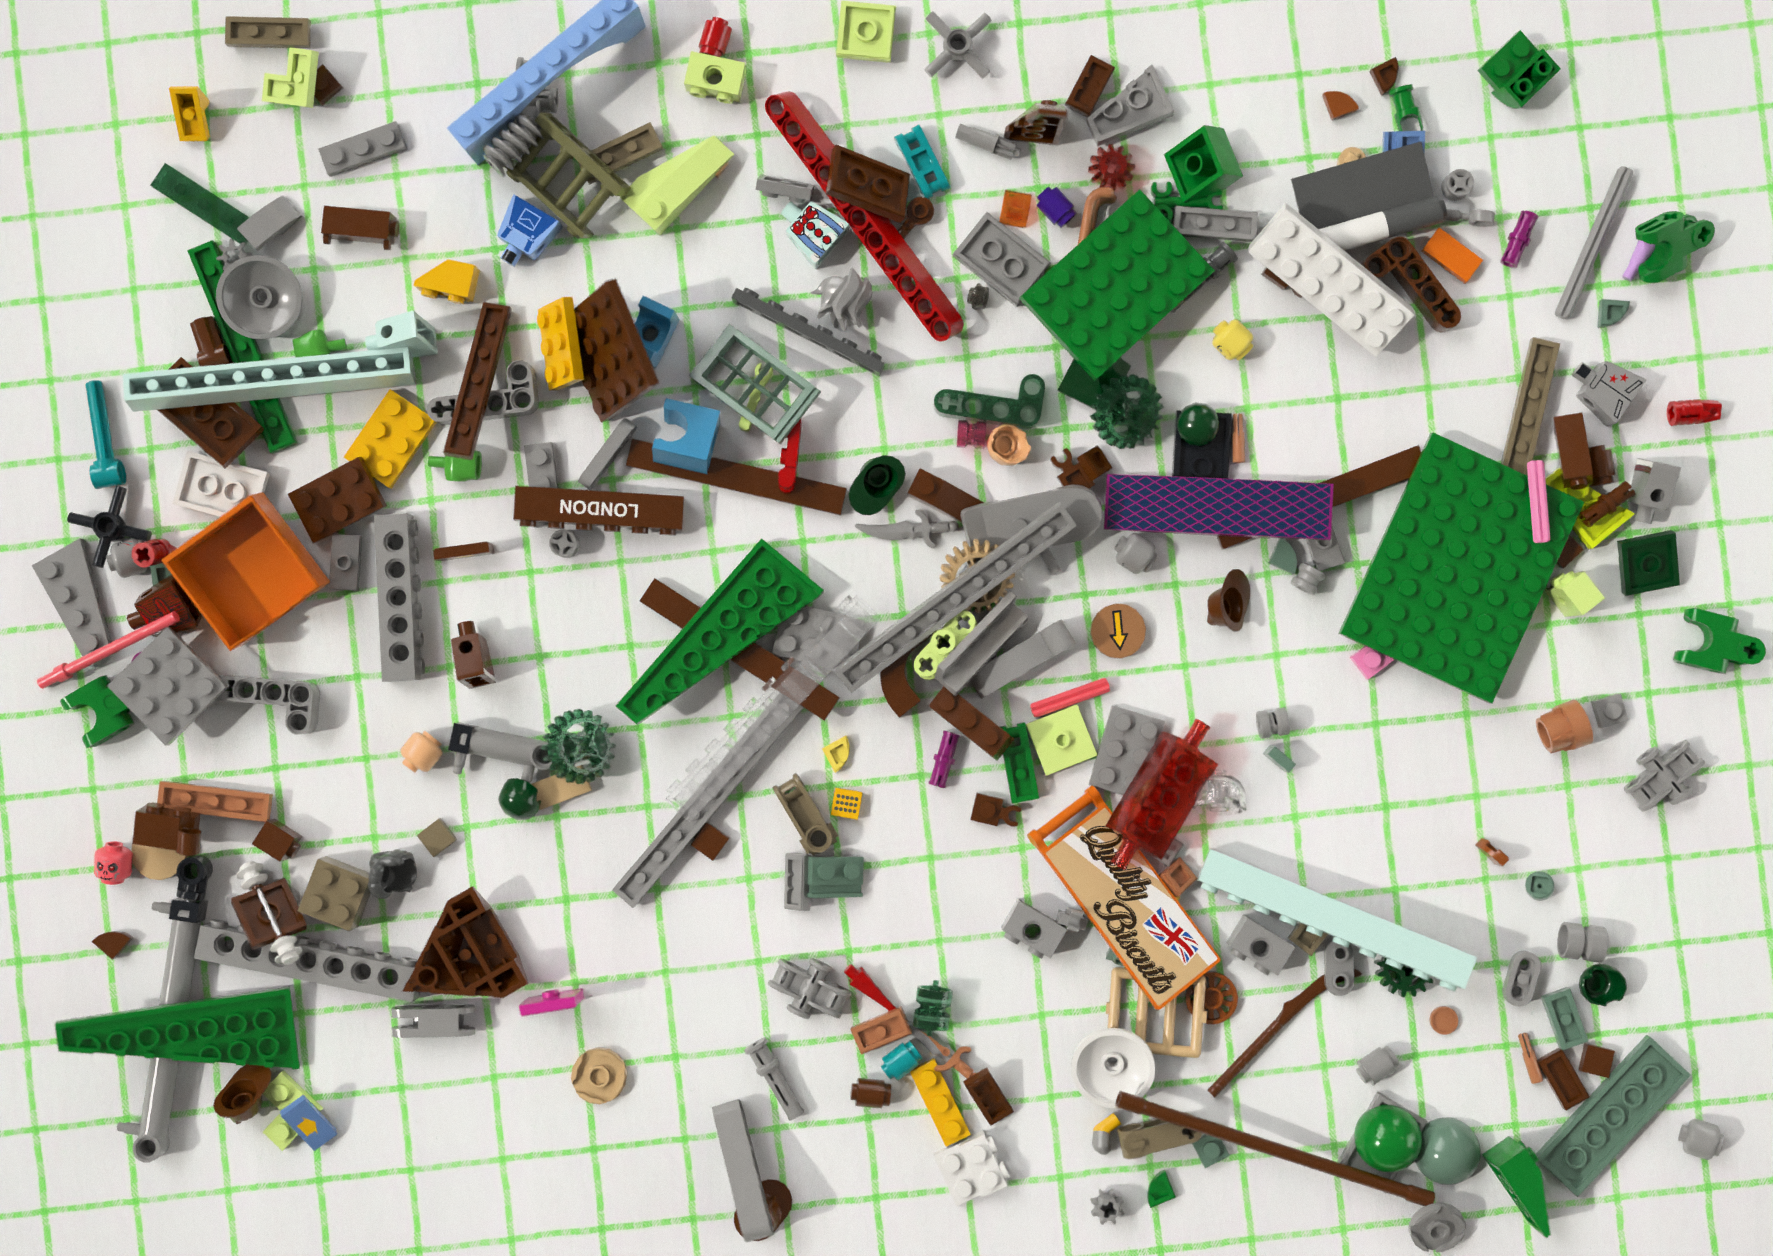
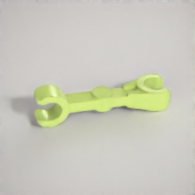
(755, 398)

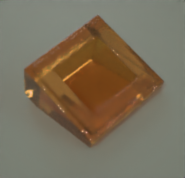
(1015, 209)

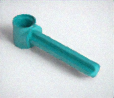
(106, 470)

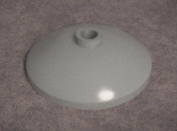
(239, 299)

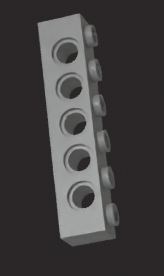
(386, 529)

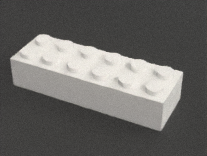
(1331, 279)

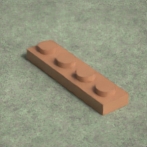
(216, 800)

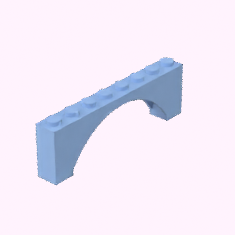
(599, 28)

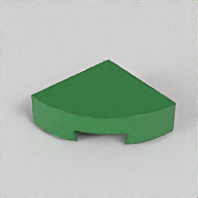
(1160, 1190)

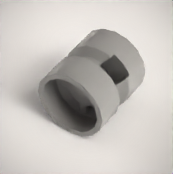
(1587, 942)

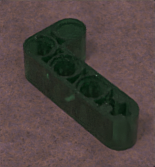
(988, 402)

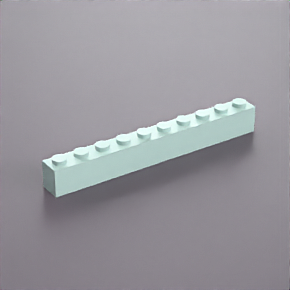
(268, 379)
(1336, 919)

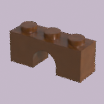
(971, 723)

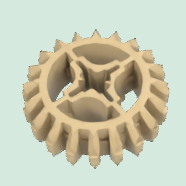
(969, 554)

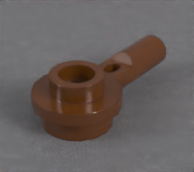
(919, 212)

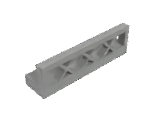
(981, 644)

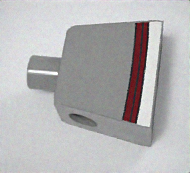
(1653, 487)

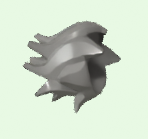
(844, 298)

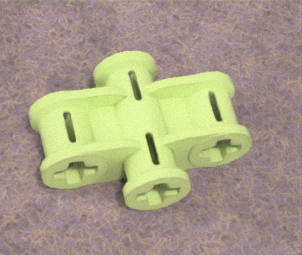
(949, 634)

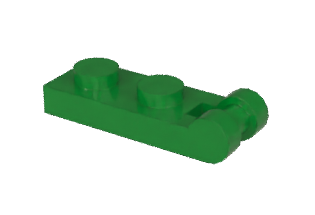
(1020, 766)

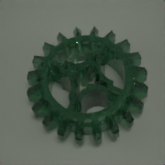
(1114, 405)
(591, 734)

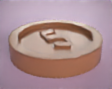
(1443, 1020)

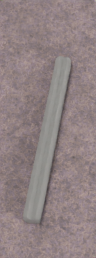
(1594, 242)

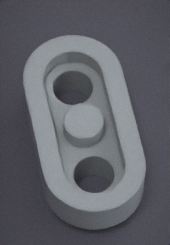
(1338, 967)
(1524, 978)

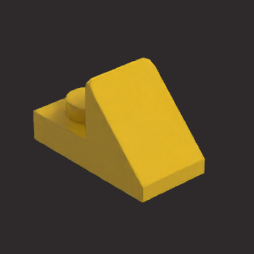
(189, 112)

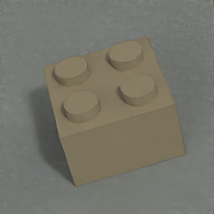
(336, 893)

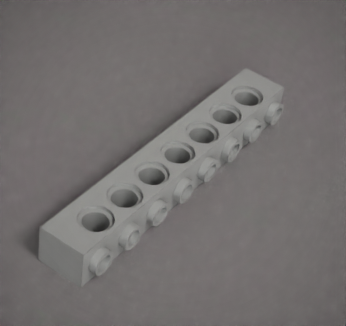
(212, 948)

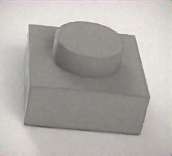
(1609, 710)

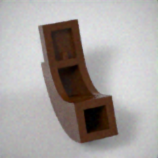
(895, 686)

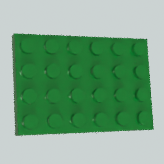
(1116, 284)

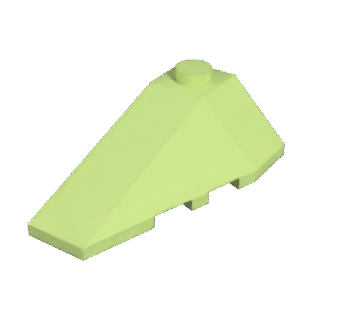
(672, 186)

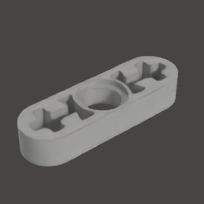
(607, 453)

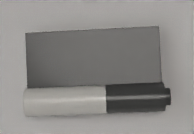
(1370, 197)

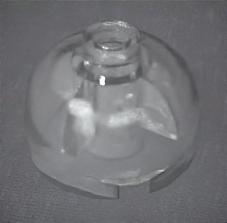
(1221, 795)

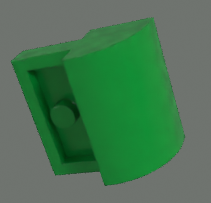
(1518, 71)

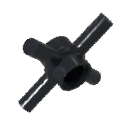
(100, 522)

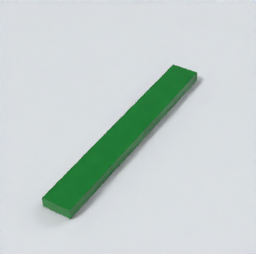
(268, 412)

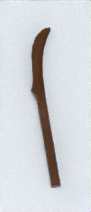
(1289, 1010)

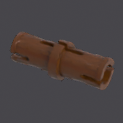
(1607, 504)

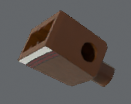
(474, 666)

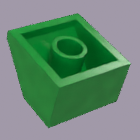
(1203, 163)

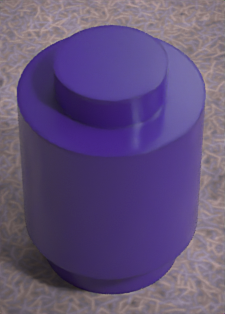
(1056, 206)

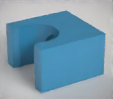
(660, 318)
(697, 445)

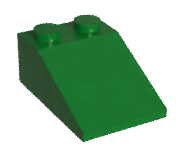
(1522, 1179)

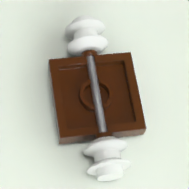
(268, 913)

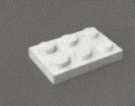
(216, 490)

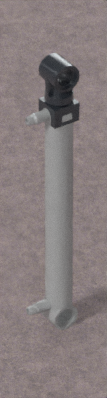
(186, 919)

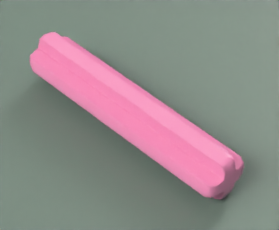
(1538, 501)

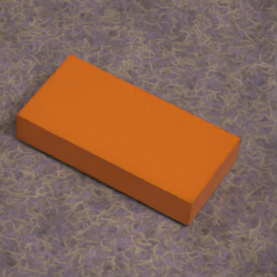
(1451, 255)

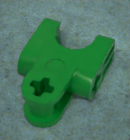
(1674, 238)
(1720, 643)
(110, 711)

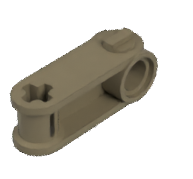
(805, 815)
(1153, 1136)

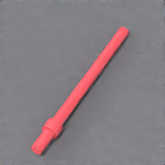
(65, 671)

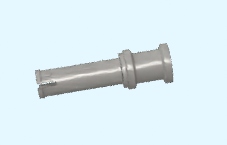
(768, 1067)

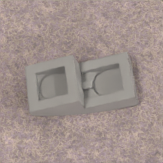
(269, 221)

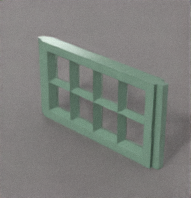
(793, 412)

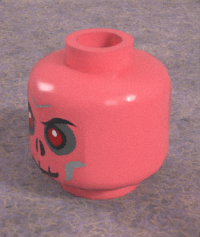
(113, 863)

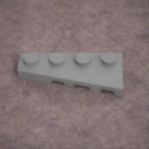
(72, 591)

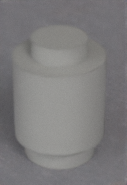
(1377, 1065)

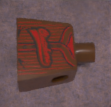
(162, 600)

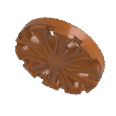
(1214, 998)

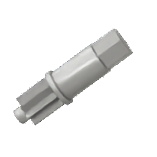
(987, 141)

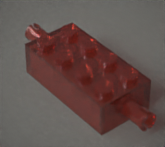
(1161, 795)

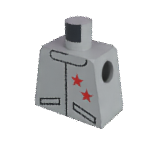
(1607, 390)

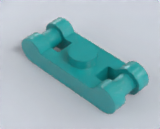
(922, 162)

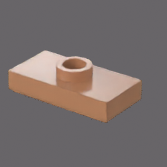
(881, 1030)

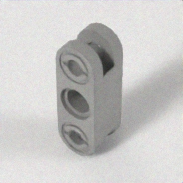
(433, 1020)

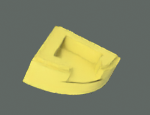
(837, 753)

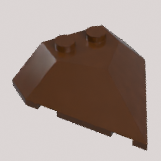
(468, 953)

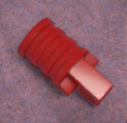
(1693, 411)
(151, 552)

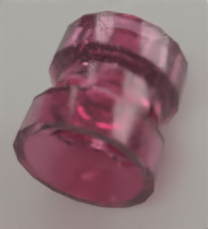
(971, 434)

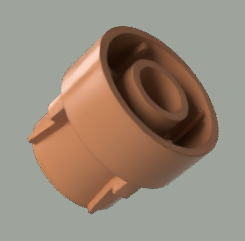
(1565, 727)

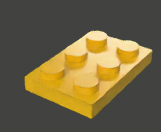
(560, 344)
(391, 438)

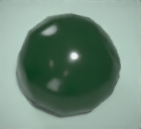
(1198, 424)
(519, 799)
(1602, 984)

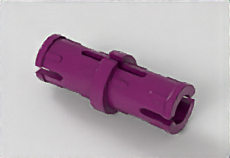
(1519, 239)
(944, 759)

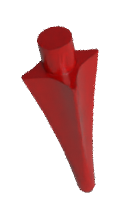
(861, 981)

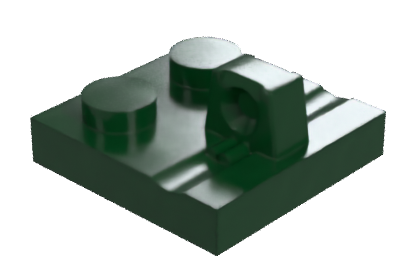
(1648, 563)

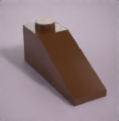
(940, 495)

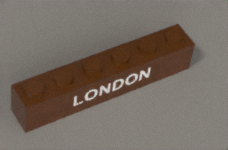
(598, 508)

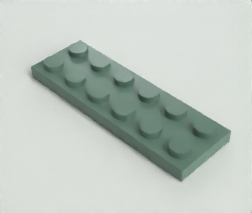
(1612, 1115)

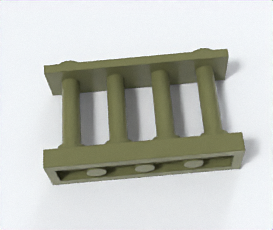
(590, 166)

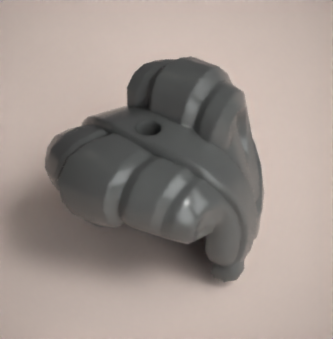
(391, 872)

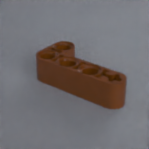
(1415, 288)

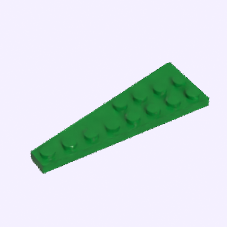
(741, 611)
(222, 1029)

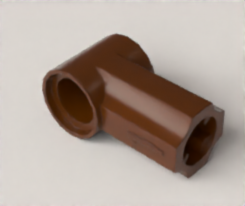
(209, 342)

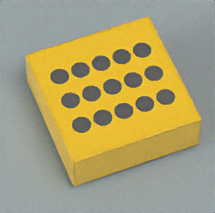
(846, 803)

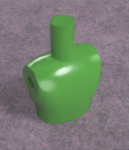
(316, 343)
(457, 468)

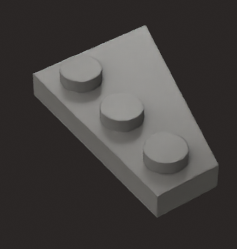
(1134, 108)

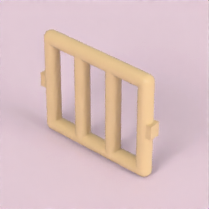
(1167, 1047)

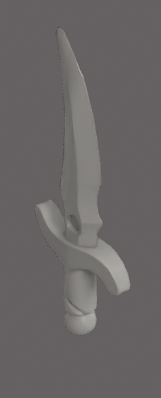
(906, 529)

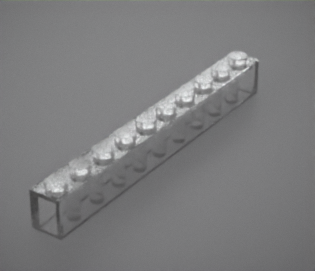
(773, 708)

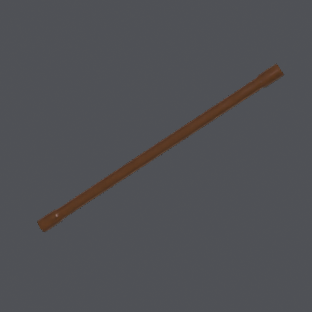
(1141, 1106)

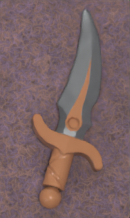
(943, 1050)

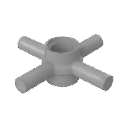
(957, 34)

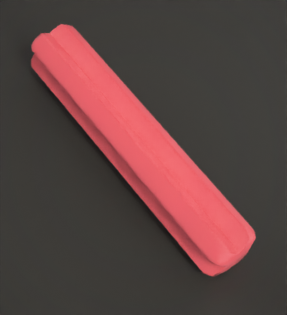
(1070, 697)

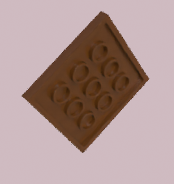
(612, 352)

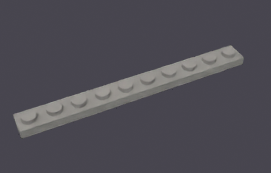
(955, 597)
(680, 832)

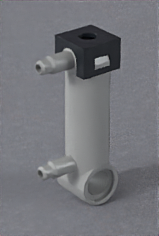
(496, 745)

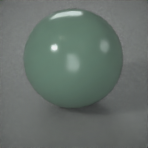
(1448, 1151)

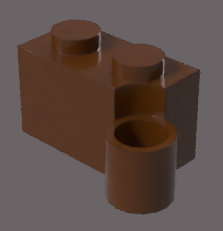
(168, 828)

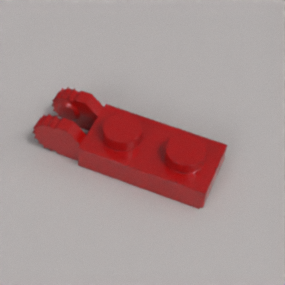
(789, 458)

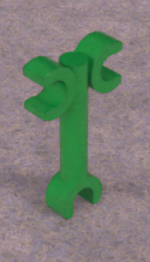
(1165, 203)

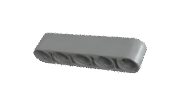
(742, 1171)

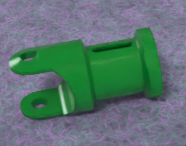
(1405, 105)

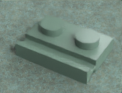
(835, 876)

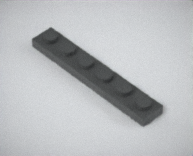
(798, 324)

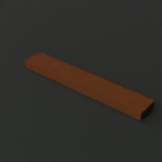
(477, 381)

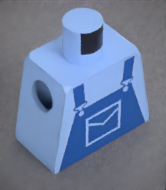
(526, 231)

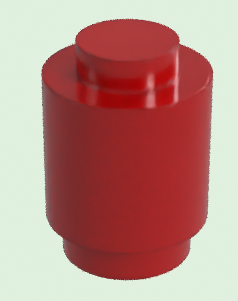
(715, 37)

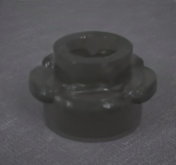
(978, 296)

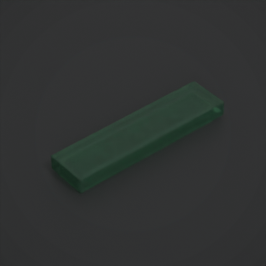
(200, 202)

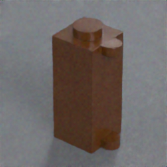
(359, 226)
(1573, 451)

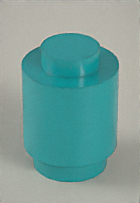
(901, 1060)

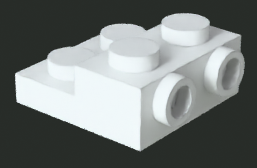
(971, 1168)

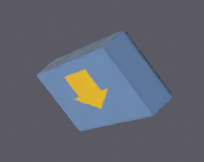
(308, 1122)

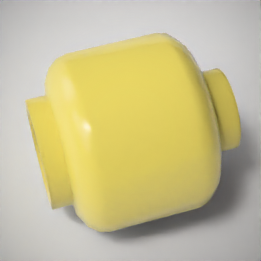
(1232, 339)

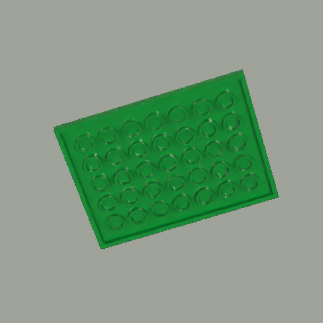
(1459, 569)

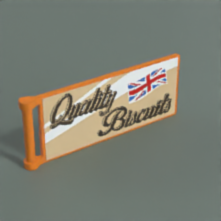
(1127, 907)

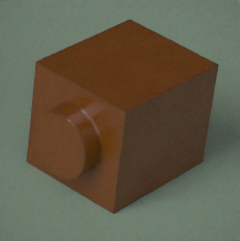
(278, 840)

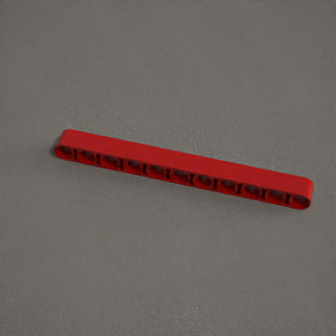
(867, 230)

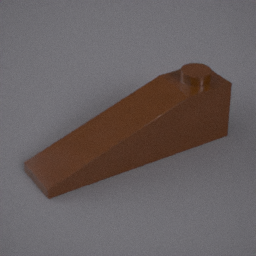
(1038, 124)

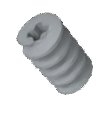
(511, 144)

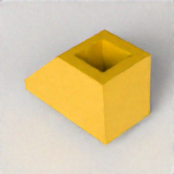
(450, 279)

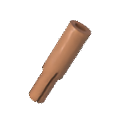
(1238, 442)
(1530, 1060)

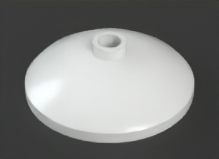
(1102, 1080)

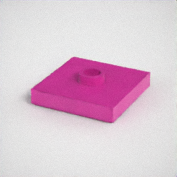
(551, 1001)

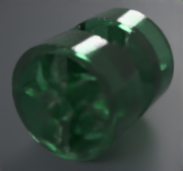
(933, 1003)

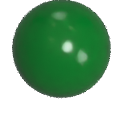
(1388, 1138)

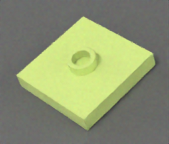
(865, 31)
(1061, 739)

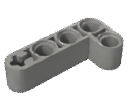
(509, 396)
(1022, 658)
(289, 697)

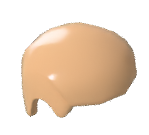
(1008, 445)

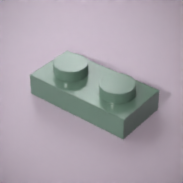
(1564, 1018)

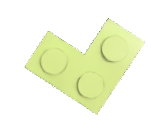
(298, 85)
(281, 1093)

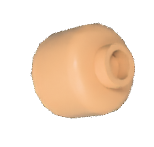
(421, 752)

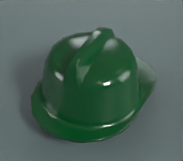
(876, 484)

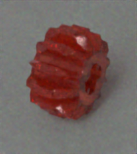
(1101, 165)

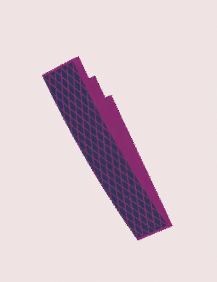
(1218, 507)

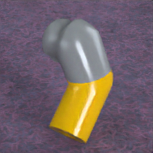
(1101, 1134)

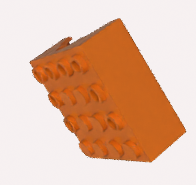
(245, 570)

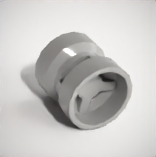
(1272, 723)

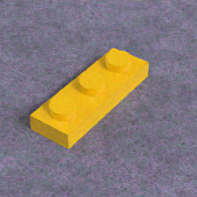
(940, 1102)

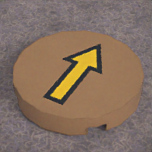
(1118, 631)

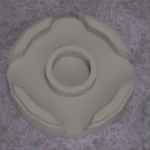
(1437, 1227)

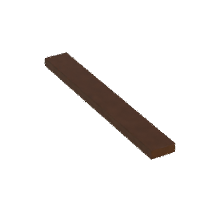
(745, 479)
(1361, 481)
(752, 659)

